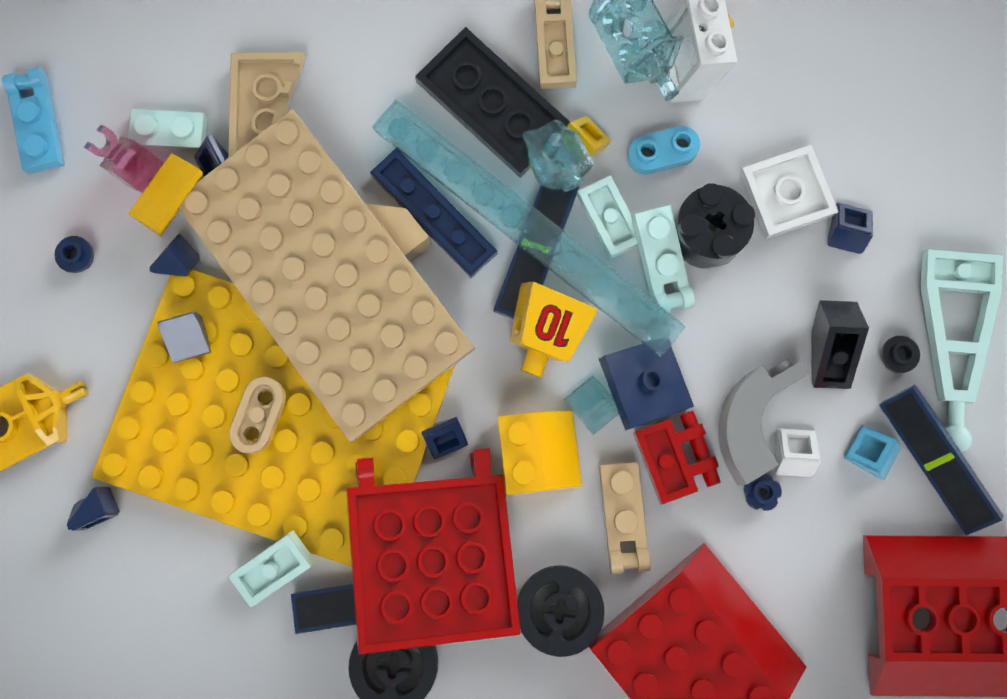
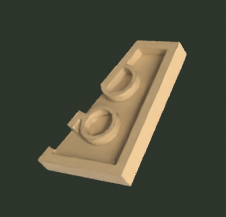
(260, 92)

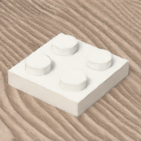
(788, 191)

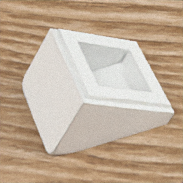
(797, 452)

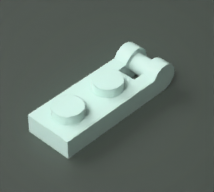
(662, 257)

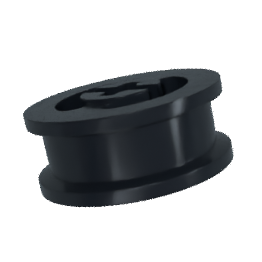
(554, 642)
(368, 690)

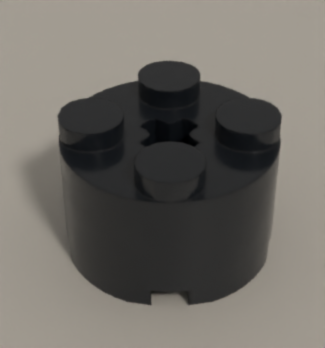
(732, 222)

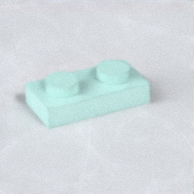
(168, 129)
(608, 216)
(272, 569)

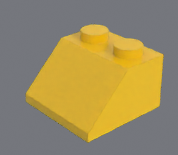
(539, 451)

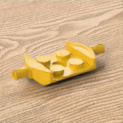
(34, 416)

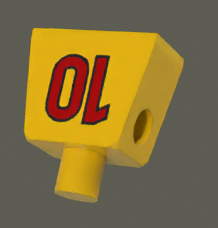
(548, 326)

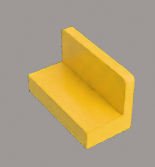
(165, 194)

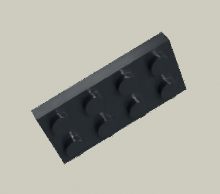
(487, 98)

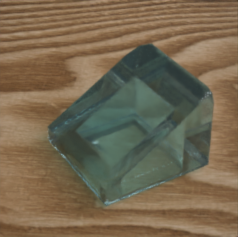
(592, 405)

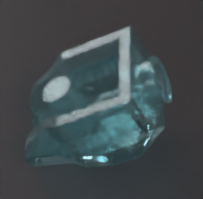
(557, 156)

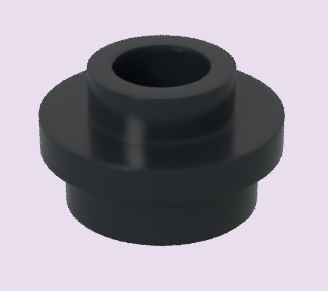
(892, 361)

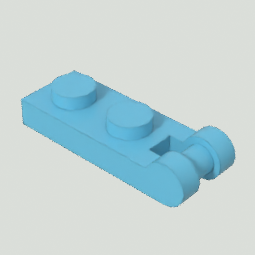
(34, 121)

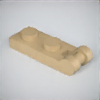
(555, 44)
(624, 516)

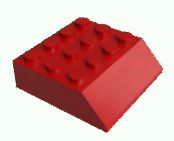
(697, 640)

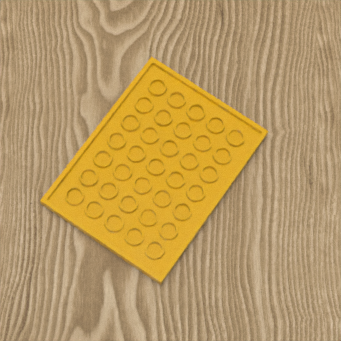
(178, 416)

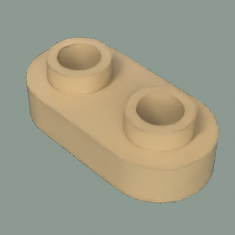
(254, 414)

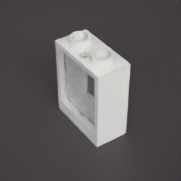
(705, 50)

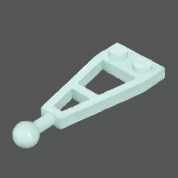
(961, 274)

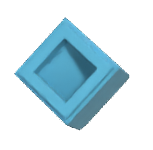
(873, 452)

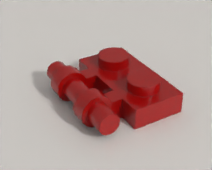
(666, 460)

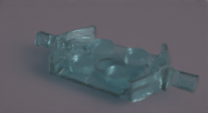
(649, 47)

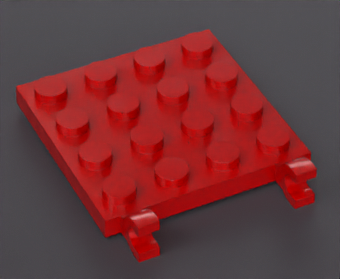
(431, 559)

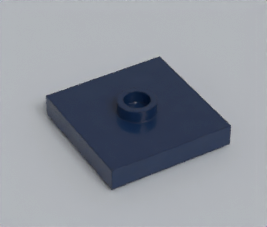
(645, 385)

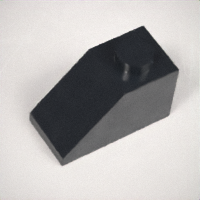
(837, 343)

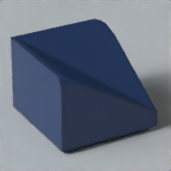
(93, 510)

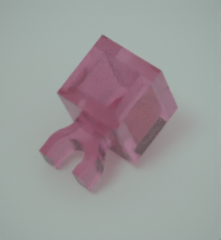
(126, 160)

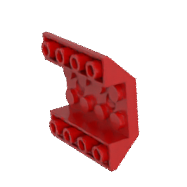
(961, 588)

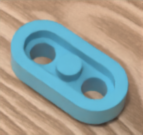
(665, 150)

